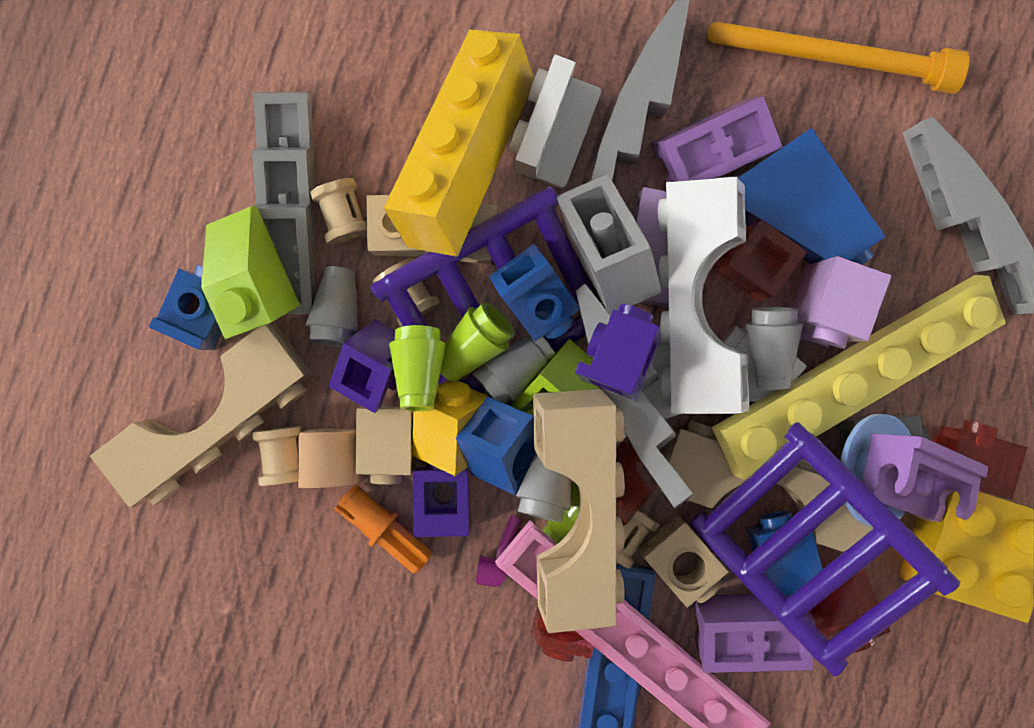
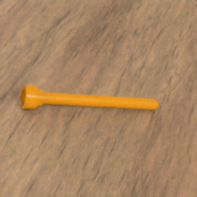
(941, 69)

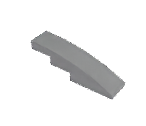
(644, 93)
(284, 182)
(966, 197)
(642, 421)

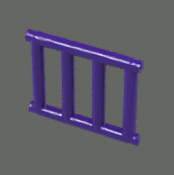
(492, 236)
(843, 488)

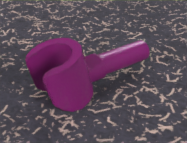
(488, 572)

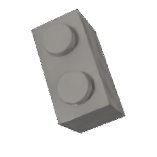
(609, 244)

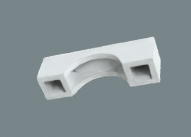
(701, 225)

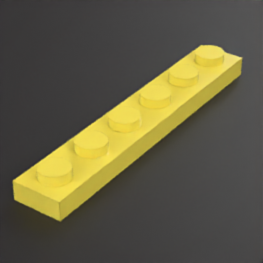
(862, 373)

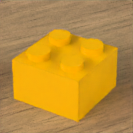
(985, 553)

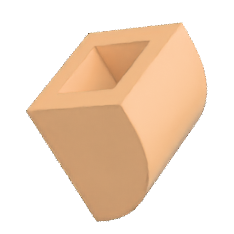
(327, 458)

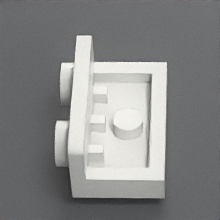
(558, 124)

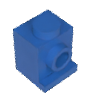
(535, 294)
(196, 329)

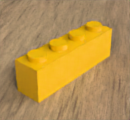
(461, 143)

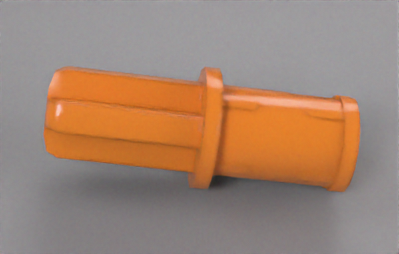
(383, 529)

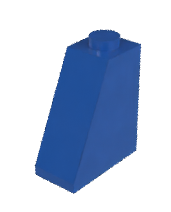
(810, 202)

